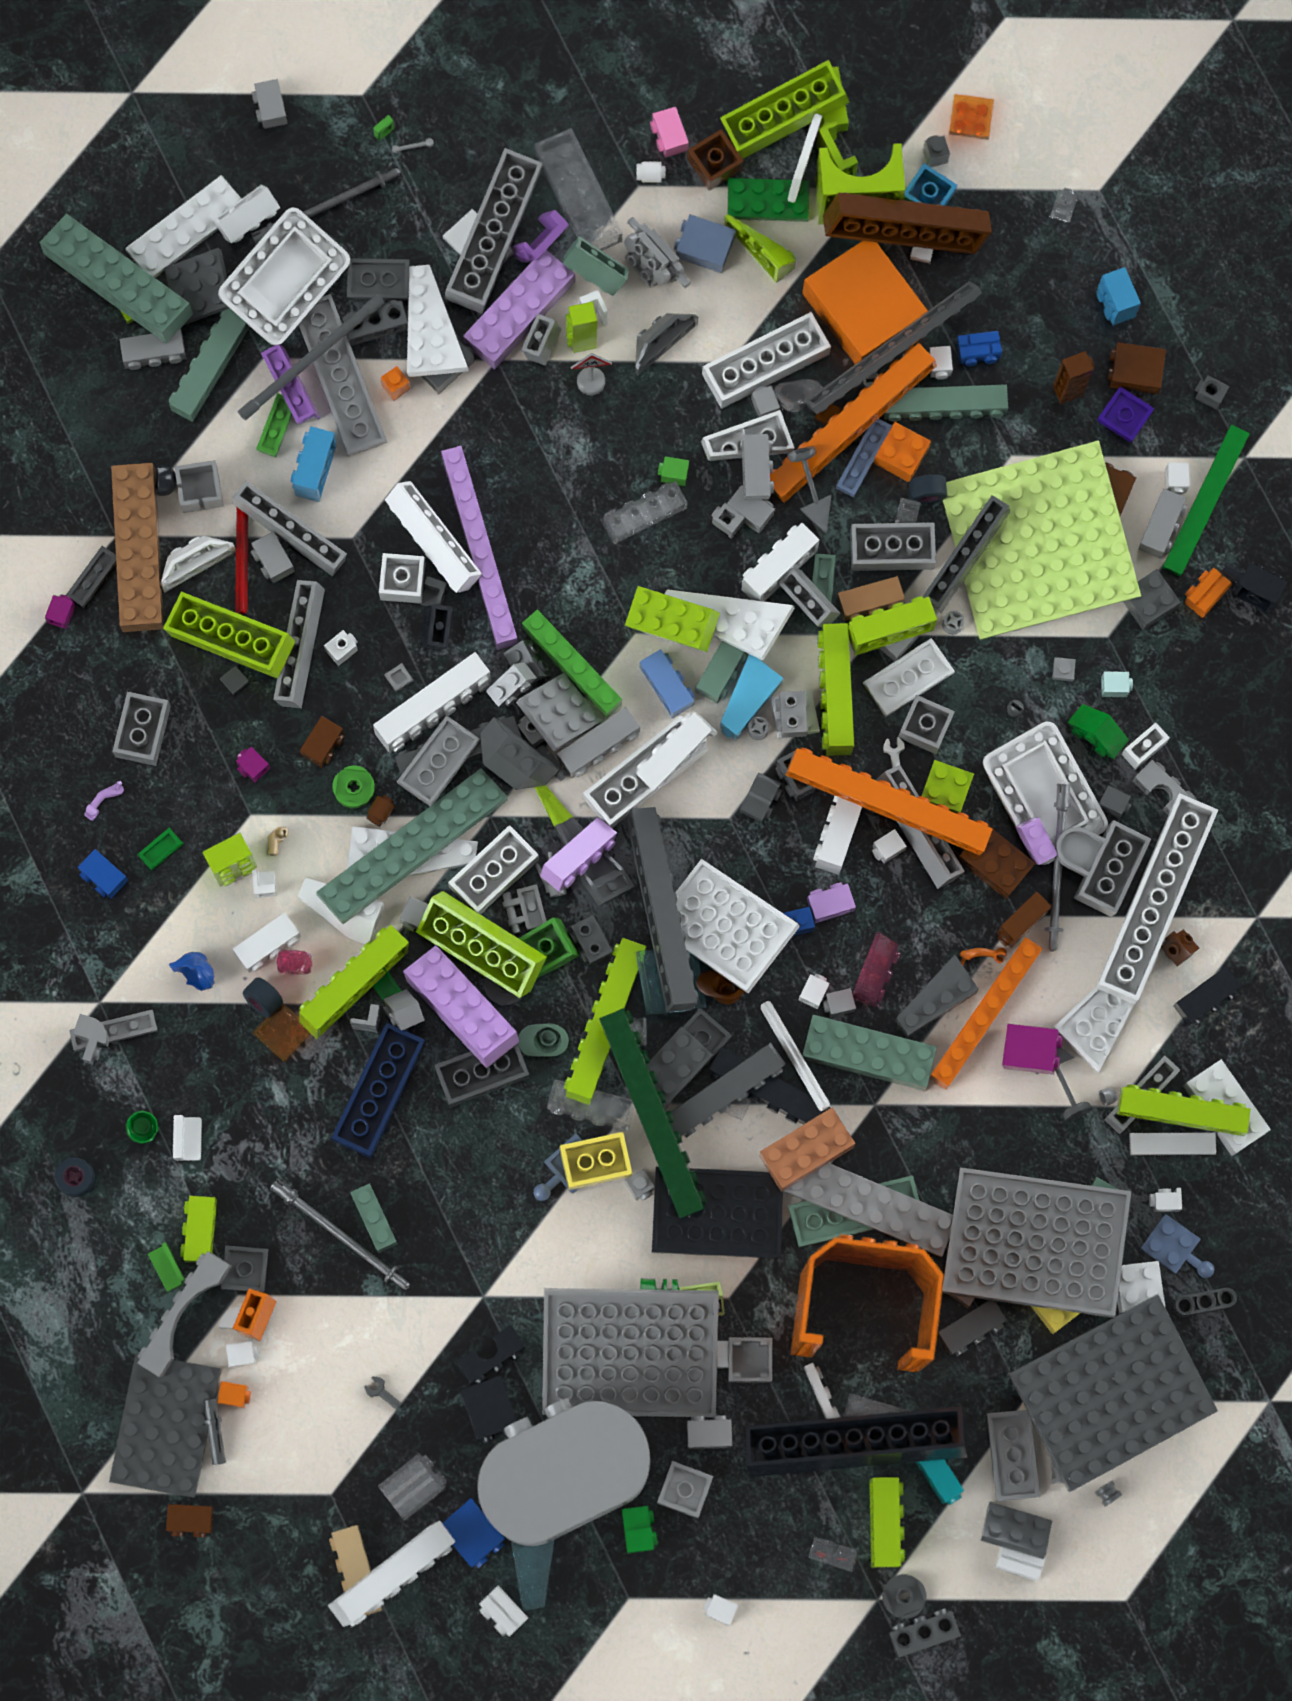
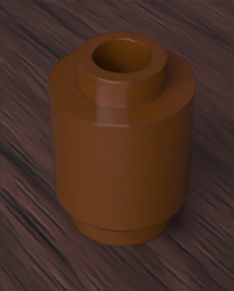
(380, 810)

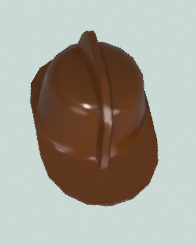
(717, 986)

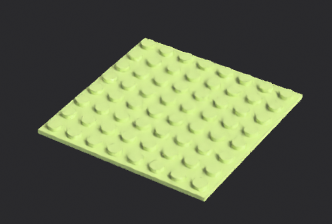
(1055, 549)

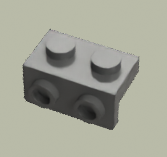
(528, 652)

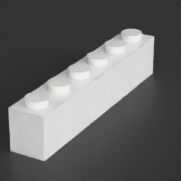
(433, 537)

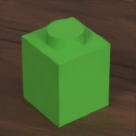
(674, 470)

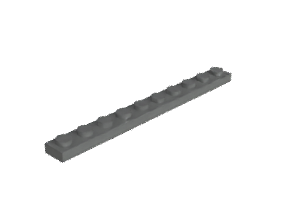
(893, 347)

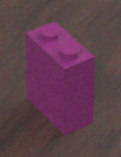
(1032, 1049)

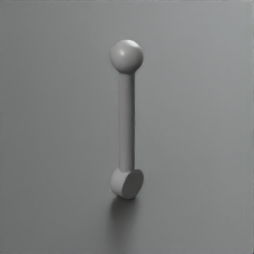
(429, 143)

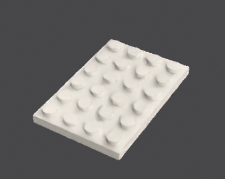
(730, 926)

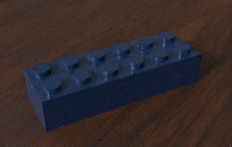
(378, 1090)

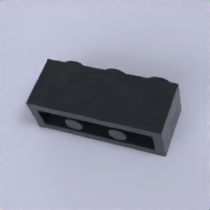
(1208, 997)

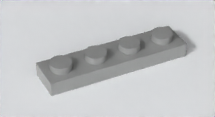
(122, 1028)

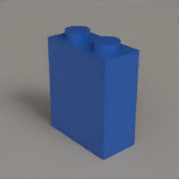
(473, 1534)

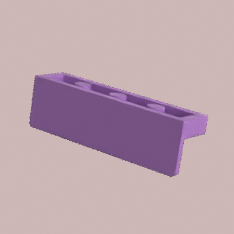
(295, 391)

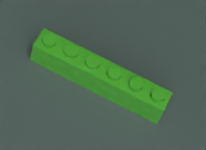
(572, 664)

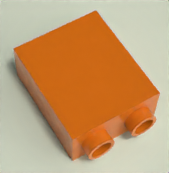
(862, 299)

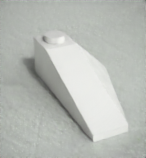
(358, 928)

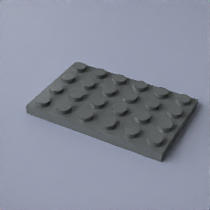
(164, 1428)

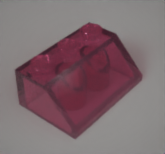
(876, 970)

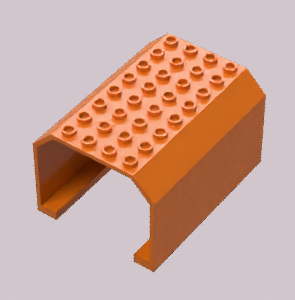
(883, 1255)

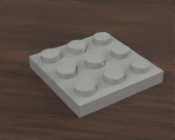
(559, 711)

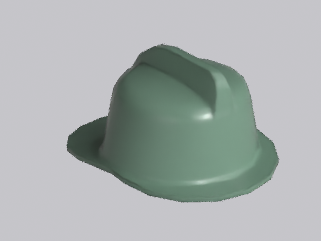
(543, 1040)

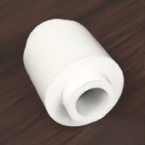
(650, 171)

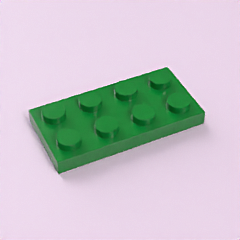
(766, 200)

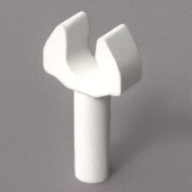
(894, 753)

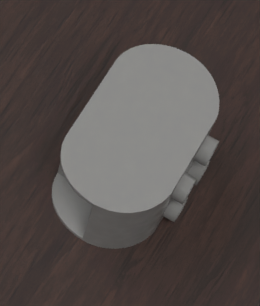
(563, 1471)

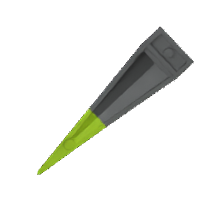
(604, 878)

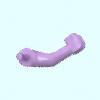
(114, 790)

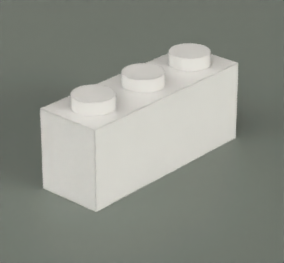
(246, 214)
(267, 943)

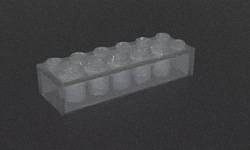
(578, 190)

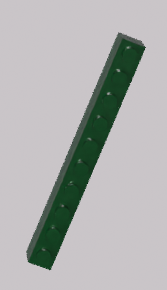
(652, 1112)

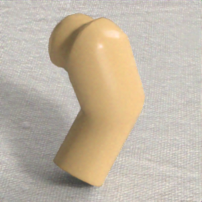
(275, 838)

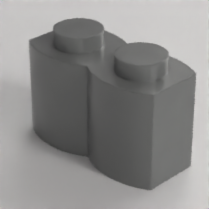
(760, 797)

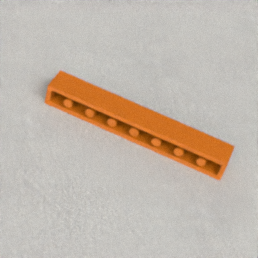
(985, 1013)

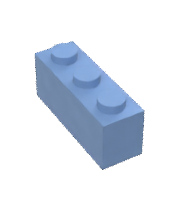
(667, 683)

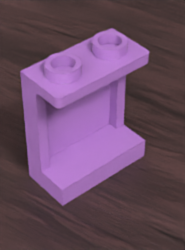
(554, 226)

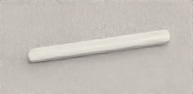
(795, 1056)

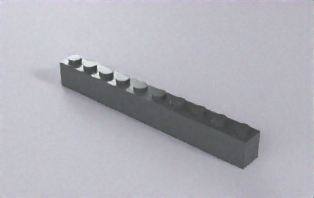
(661, 909)

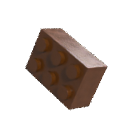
(1000, 864)

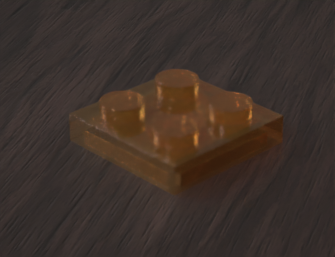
(971, 116)
(282, 1032)

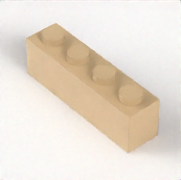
(352, 1557)

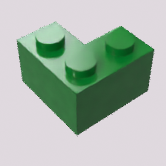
(1098, 730)
(638, 1529)

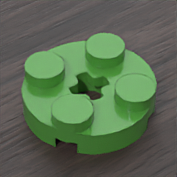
(362, 795)

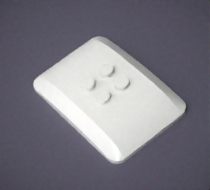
(284, 276)
(1027, 779)

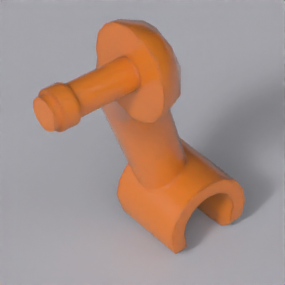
(976, 952)

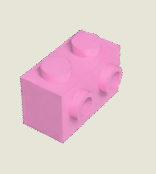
(670, 132)

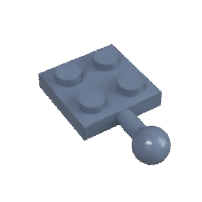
(554, 1163)
(1172, 1245)

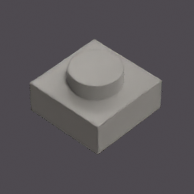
(1063, 669)

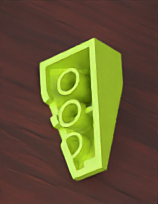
(767, 253)

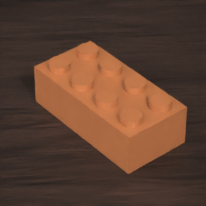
(807, 1149)

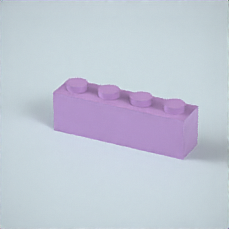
(579, 854)

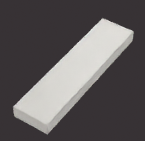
(1172, 1143)

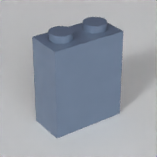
(704, 243)

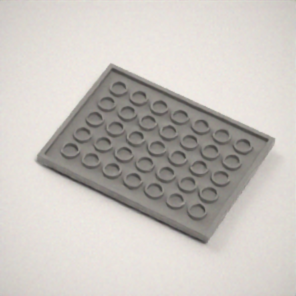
(1037, 1242)
(632, 1349)

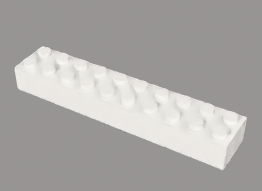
(1156, 899)

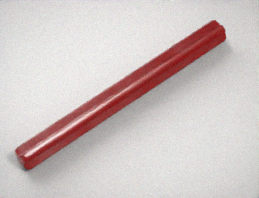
(241, 574)

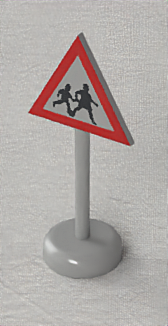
(591, 379)

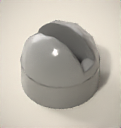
(1107, 1096)

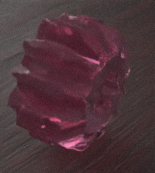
(294, 962)

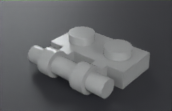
(531, 908)

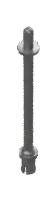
(379, 180)
(1062, 805)
(291, 1197)

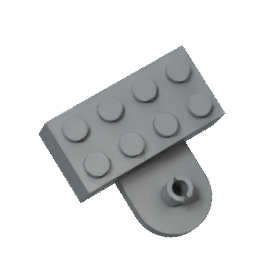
(1104, 862)

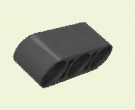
(1214, 1298)

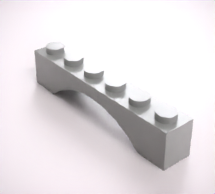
(159, 1353)

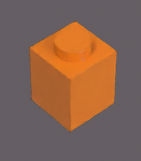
(395, 383)
(234, 1394)

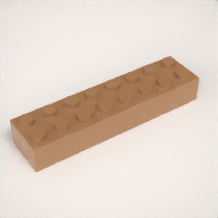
(137, 547)

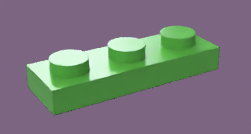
(275, 427)

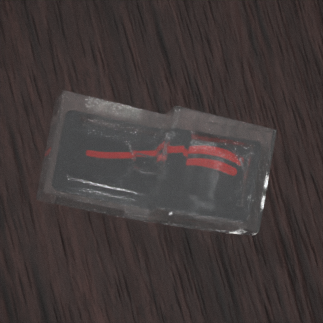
(833, 1554)

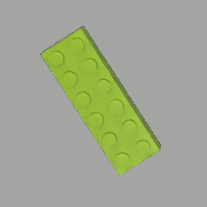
(784, 109)
(229, 634)
(836, 686)
(481, 944)
(353, 981)

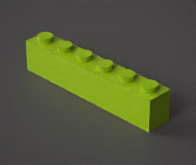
(1184, 1111)

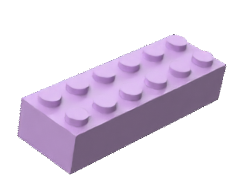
(515, 310)
(461, 1006)

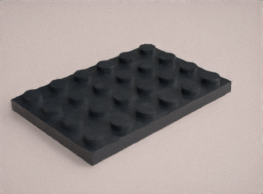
(737, 1220)

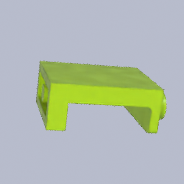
(825, 139)

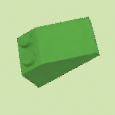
(554, 942)

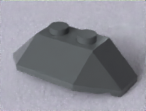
(661, 337)
(514, 758)

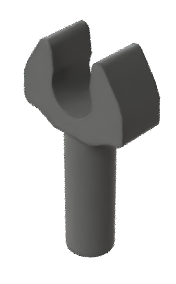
(380, 1391)

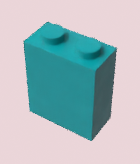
(941, 1480)

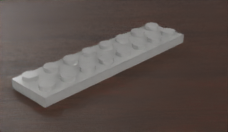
(342, 380)
(876, 1207)

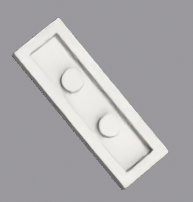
(822, 1393)

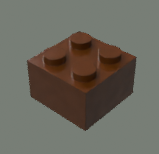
(715, 159)

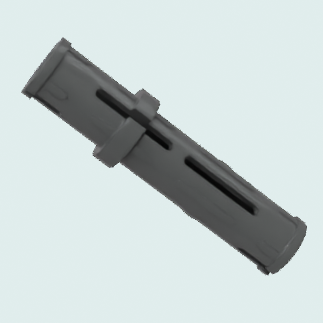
(214, 1431)

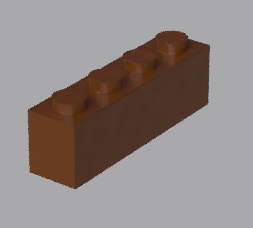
(1073, 377)

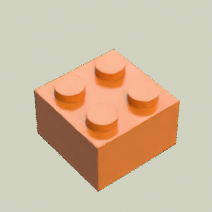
(902, 452)

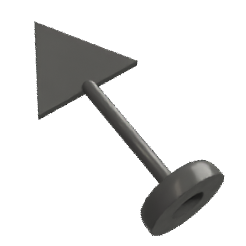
(818, 510)
(1076, 1110)

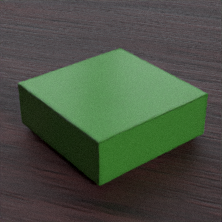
(383, 128)

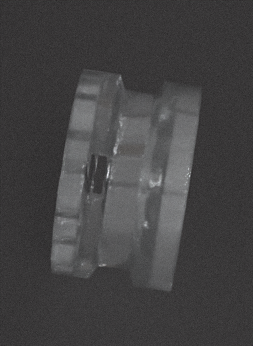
(641, 1026)

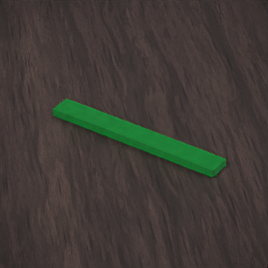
(1205, 500)

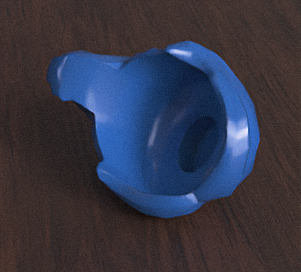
(195, 970)

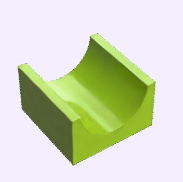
(831, 181)

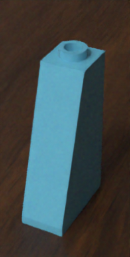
(752, 692)

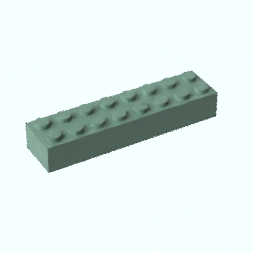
(116, 278)

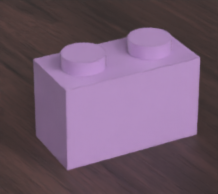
(1036, 840)
(831, 902)

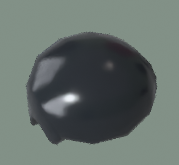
(165, 480)

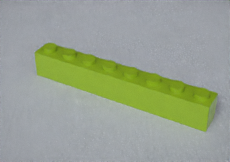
(596, 1046)

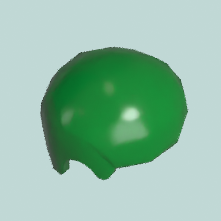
(142, 1127)

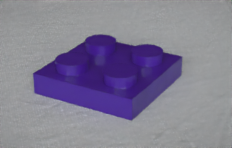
(1125, 414)

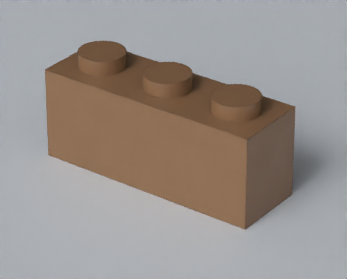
(870, 597)

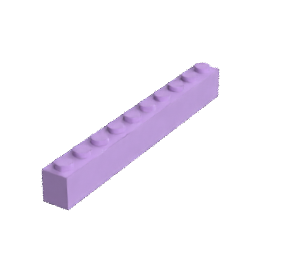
(479, 547)

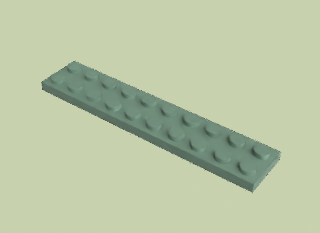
(411, 846)

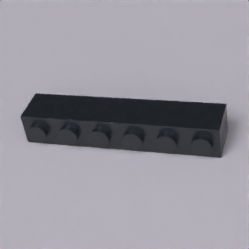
(775, 1092)

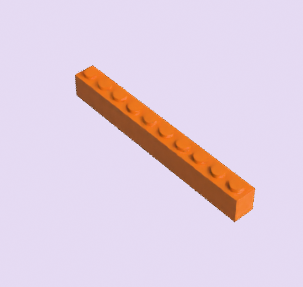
(855, 419)
(888, 801)

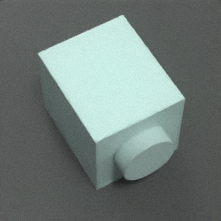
(1116, 684)

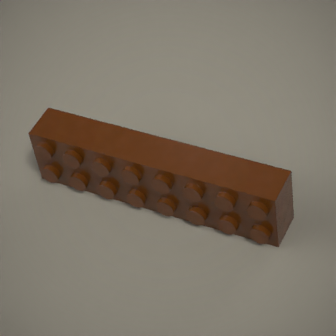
(906, 223)

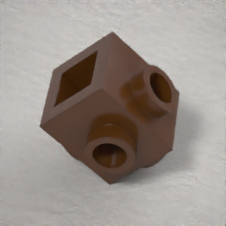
(1179, 947)

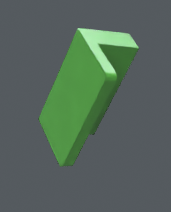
(167, 1267)

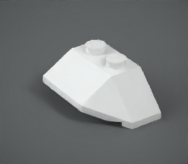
(193, 559)

